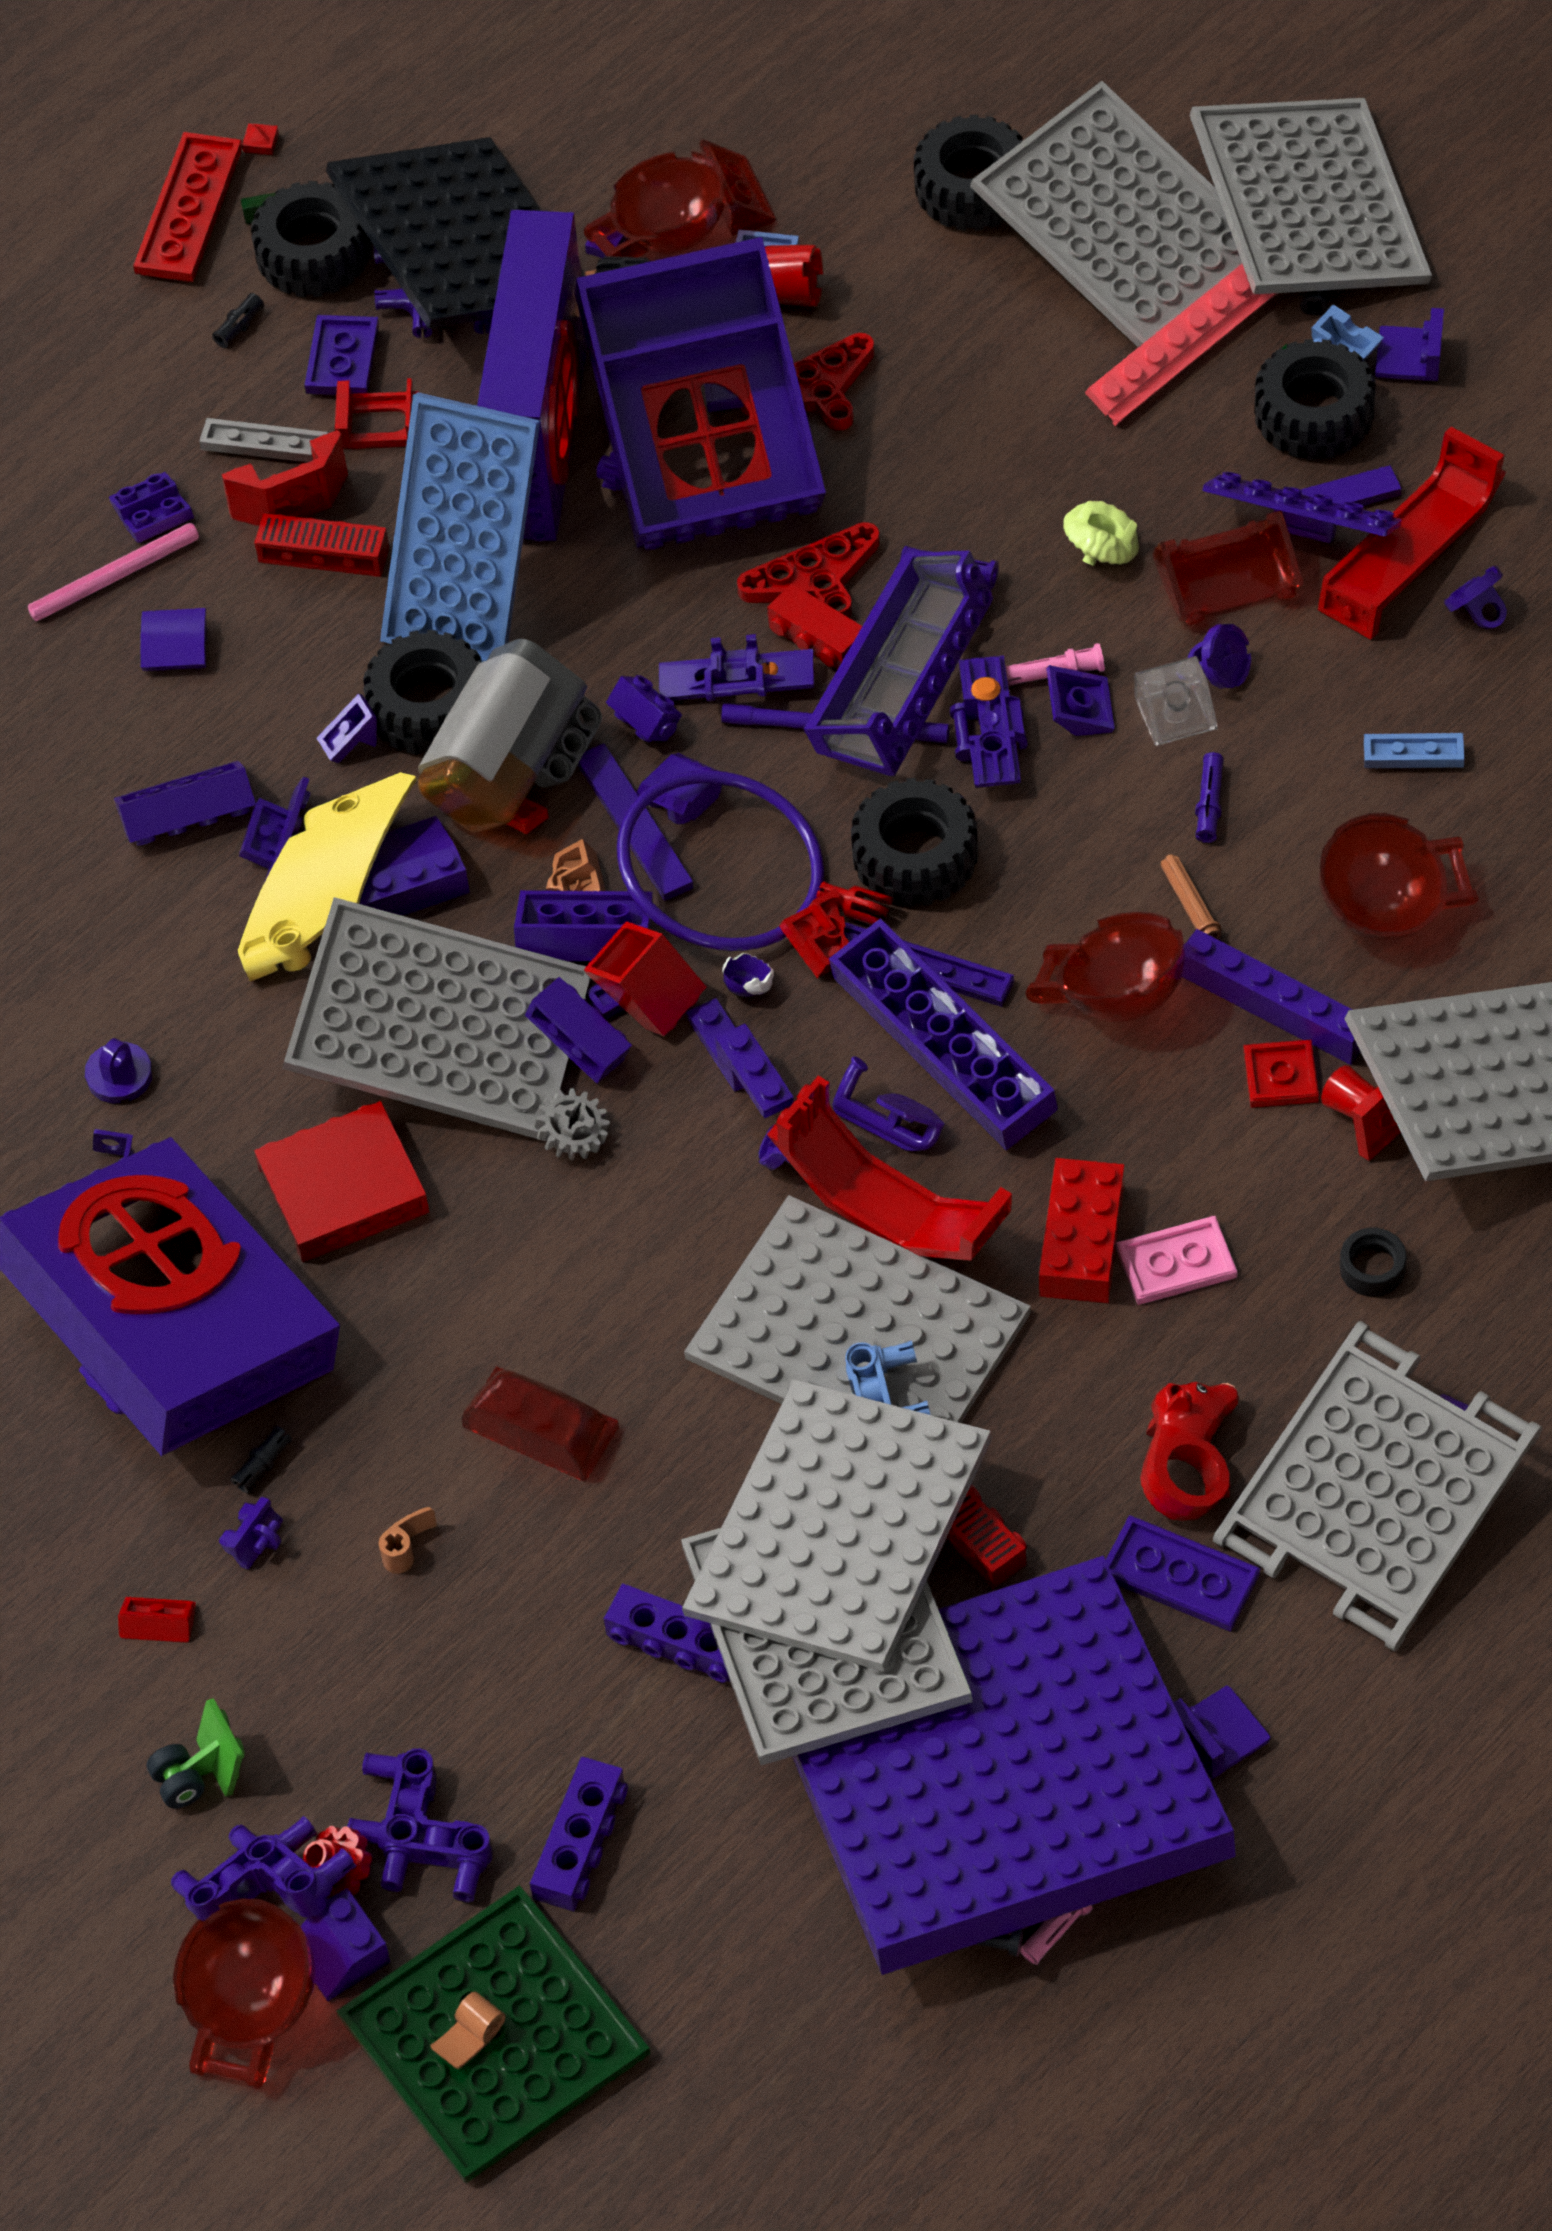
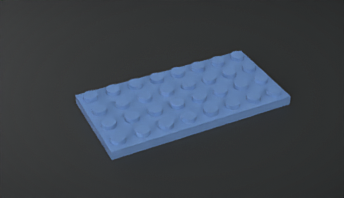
(460, 522)

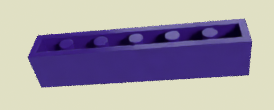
(1269, 995)

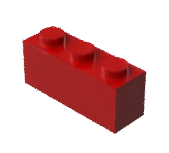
(812, 625)

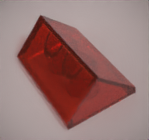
(745, 200)

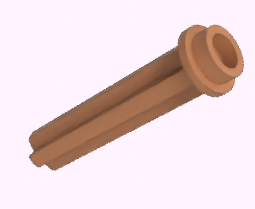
(1189, 896)

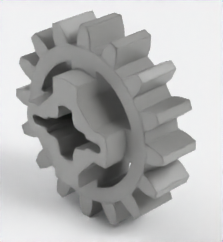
(557, 1114)

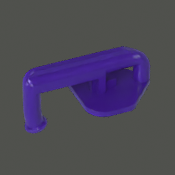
(878, 1123)

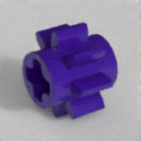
(608, 471)

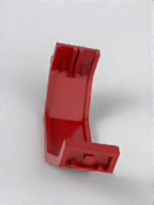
(875, 1193)

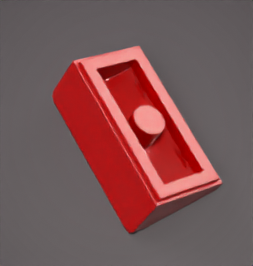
(156, 1619)

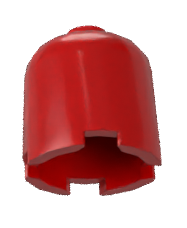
(795, 273)

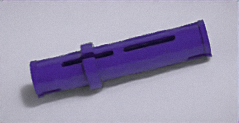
(1208, 824)

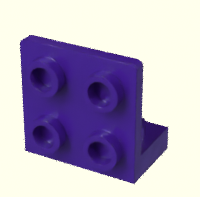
(1411, 351)
(1222, 1730)

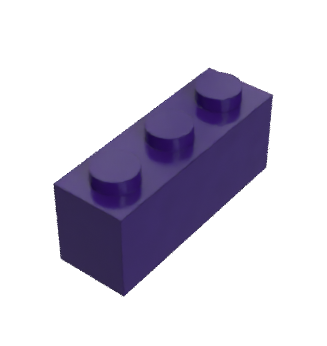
(578, 1029)

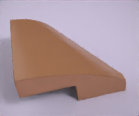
(576, 869)

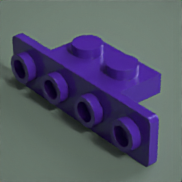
(272, 827)

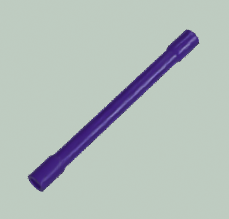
(749, 715)

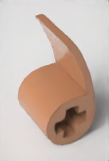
(396, 1543)
(475, 2027)

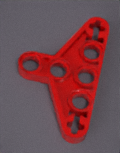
(833, 378)
(829, 567)

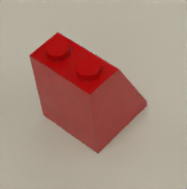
(646, 977)

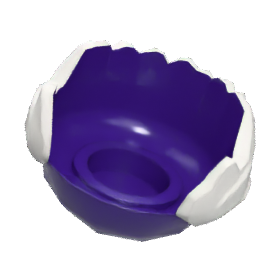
(747, 975)

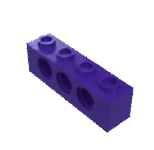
(636, 1606)
(590, 1782)

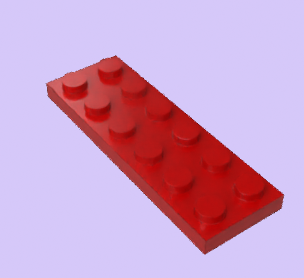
(188, 207)

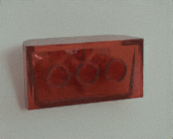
(540, 1422)

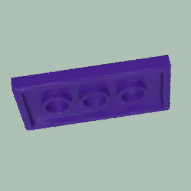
(1181, 1573)

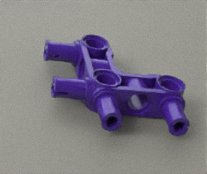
(429, 1840)
(262, 1866)

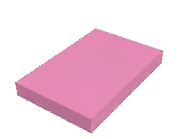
(1176, 1260)

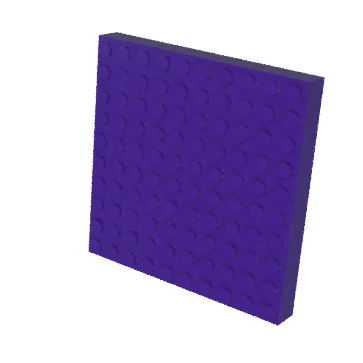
(1031, 1797)

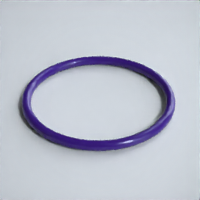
(728, 779)

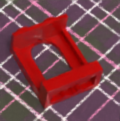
(371, 402)

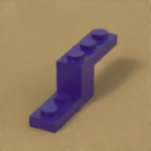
(740, 1058)

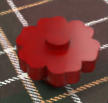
(329, 1843)

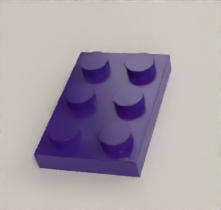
(341, 352)

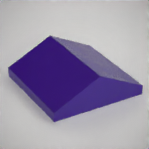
(1080, 701)

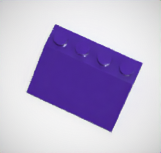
(415, 870)

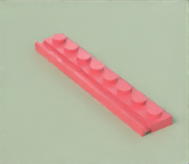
(1176, 346)

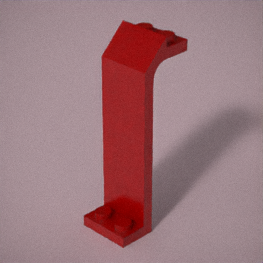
(1430, 523)

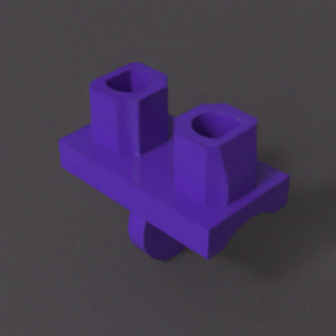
(256, 1533)

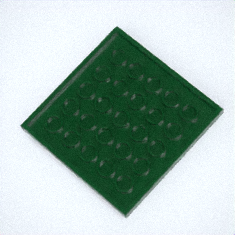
(548, 2057)

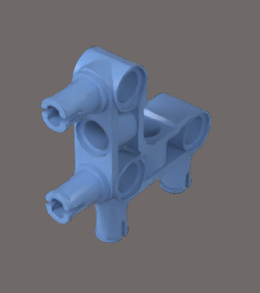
(870, 1380)

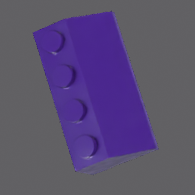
(184, 802)
(573, 922)

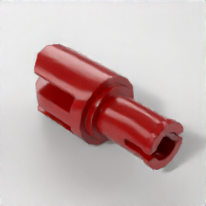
(853, 901)

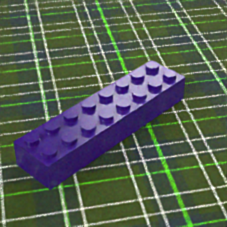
(943, 1034)

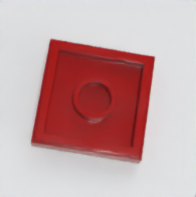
(1280, 1073)

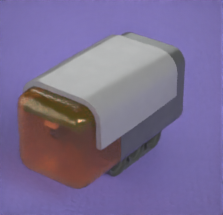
(506, 736)

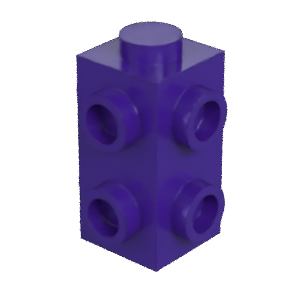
(644, 708)

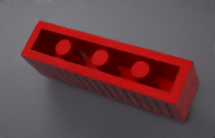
(322, 544)
(986, 1541)

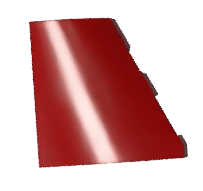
(817, 932)

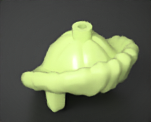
(1102, 533)

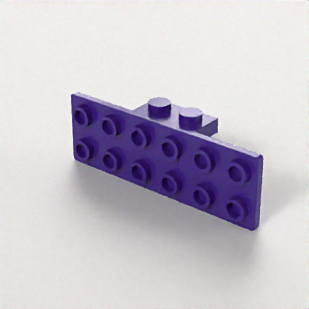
(1304, 515)

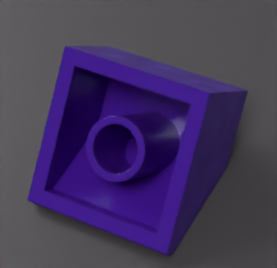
(344, 1945)

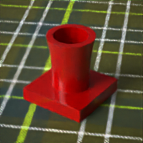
(1363, 1103)

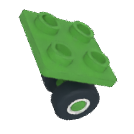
(218, 1754)

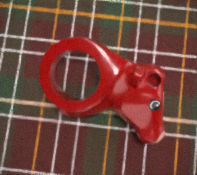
(1182, 1430)

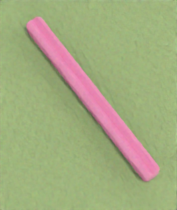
(113, 572)

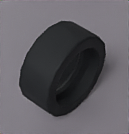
(1373, 1239)

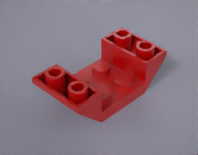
(293, 492)

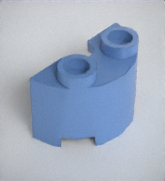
(1339, 328)

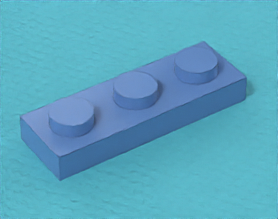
(1414, 750)

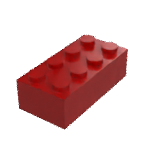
(1081, 1230)

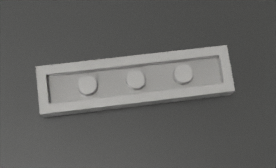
(258, 440)

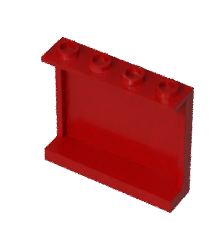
(342, 1181)

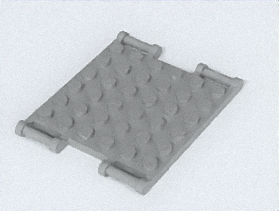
(1377, 1484)

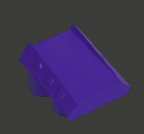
(686, 801)

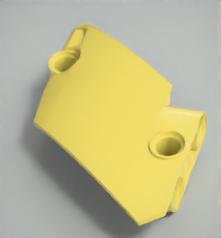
(313, 869)

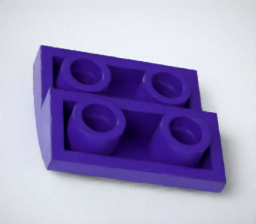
(151, 507)
(173, 639)

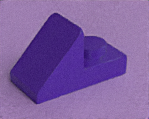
(352, 725)

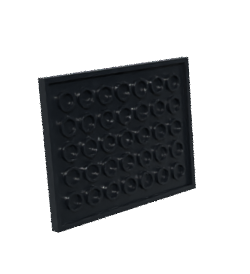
(437, 222)

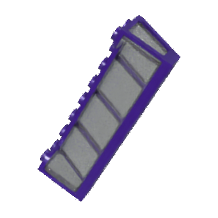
(900, 661)

